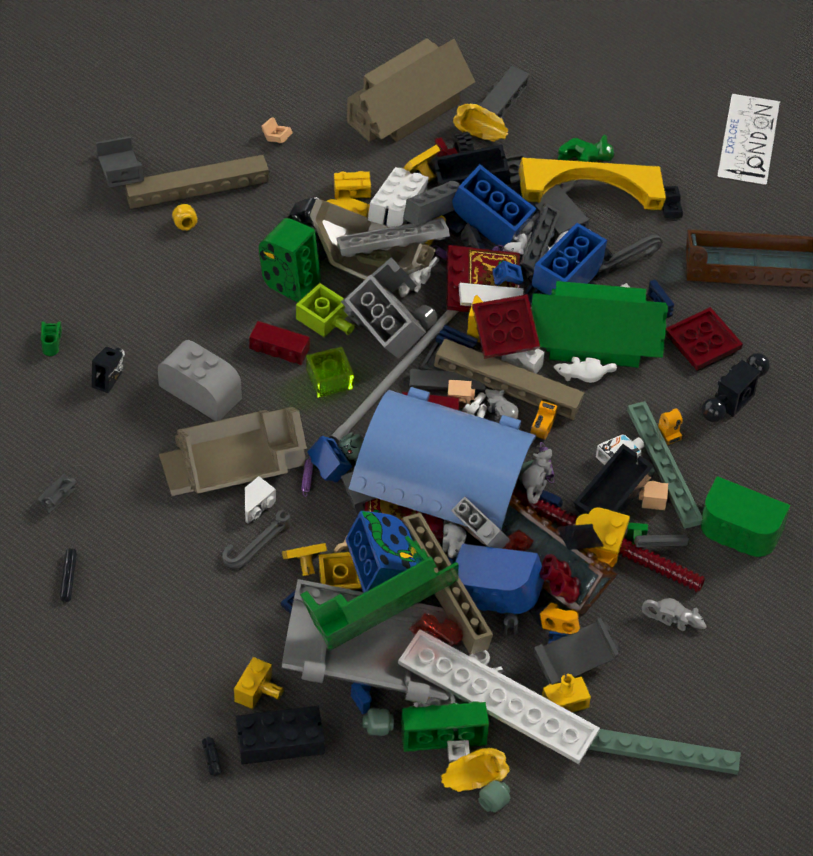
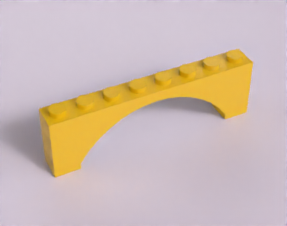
(640, 181)

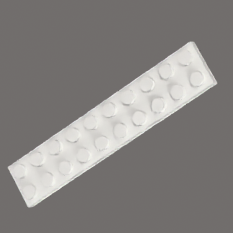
(503, 696)

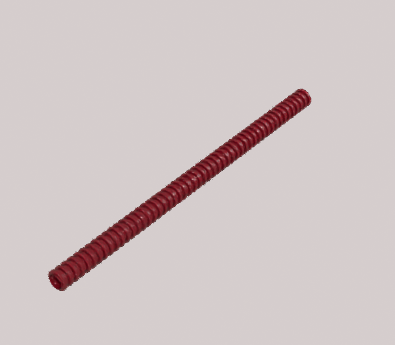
(627, 549)

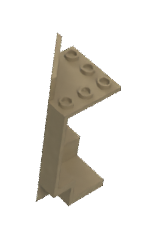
(409, 91)
(234, 451)

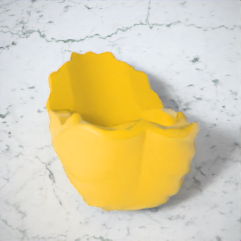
(480, 122)
(476, 770)

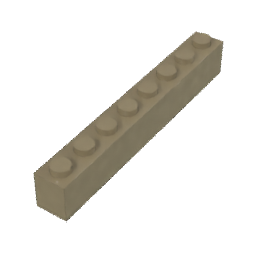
(197, 181)
(507, 377)
(454, 597)

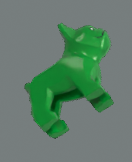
(586, 151)

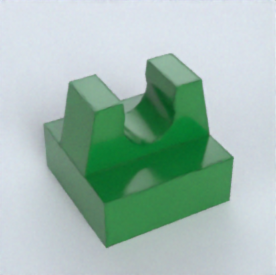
(636, 529)

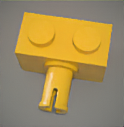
(256, 682)
(569, 694)

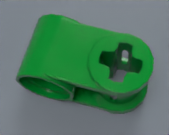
(50, 337)

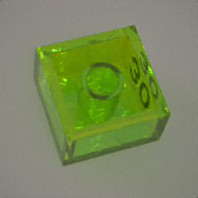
(329, 372)

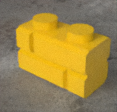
(352, 184)

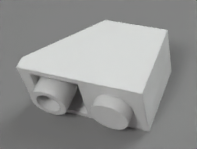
(258, 497)

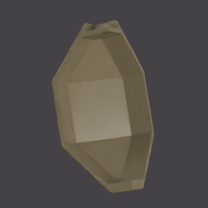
(336, 221)

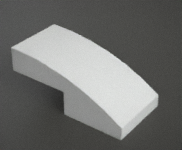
(457, 749)

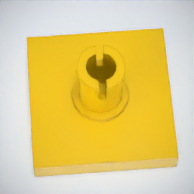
(421, 163)
(305, 554)

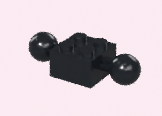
(736, 388)

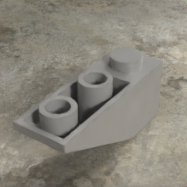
(480, 524)

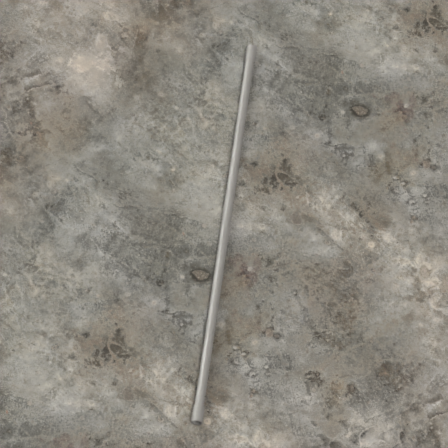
(417, 349)

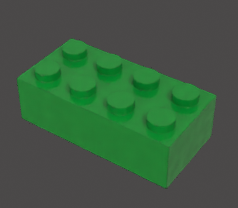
(433, 725)

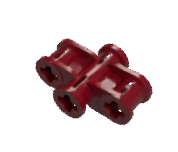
(560, 578)

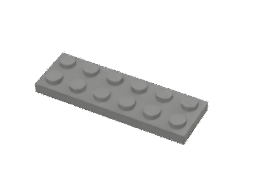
(393, 236)

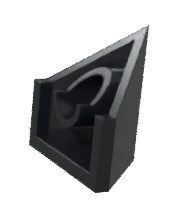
(579, 536)

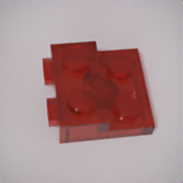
(446, 631)

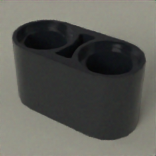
(302, 210)

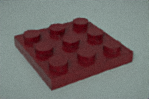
(505, 326)
(703, 338)

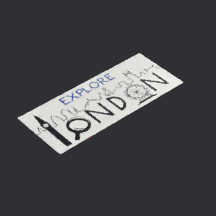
(748, 139)

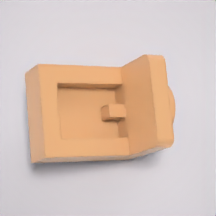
(274, 132)

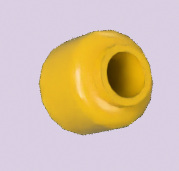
(184, 217)

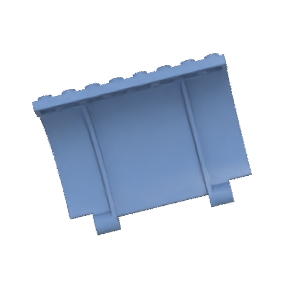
(437, 455)

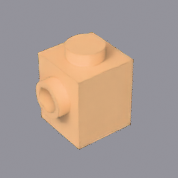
(461, 390)
(654, 495)

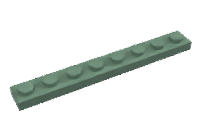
(665, 464)
(666, 751)

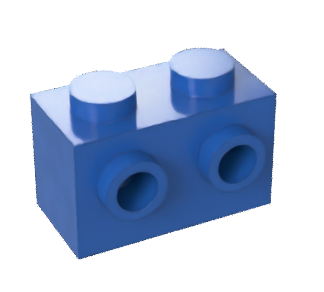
(329, 459)

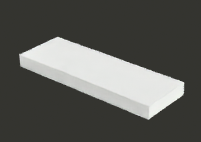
(485, 292)

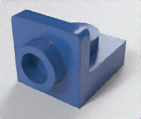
(507, 272)
(361, 696)

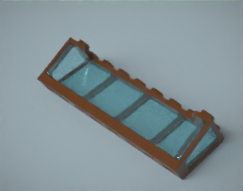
(749, 258)
(584, 565)

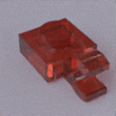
(519, 541)

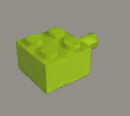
(323, 311)

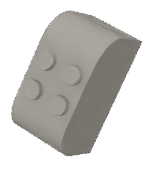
(385, 316)
(200, 380)

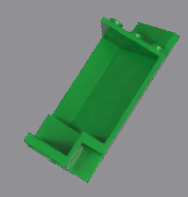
(599, 323)
(343, 620)

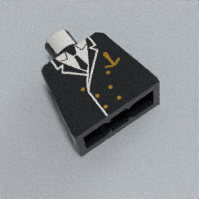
(107, 368)

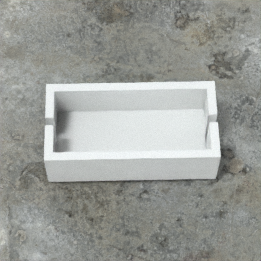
(393, 196)

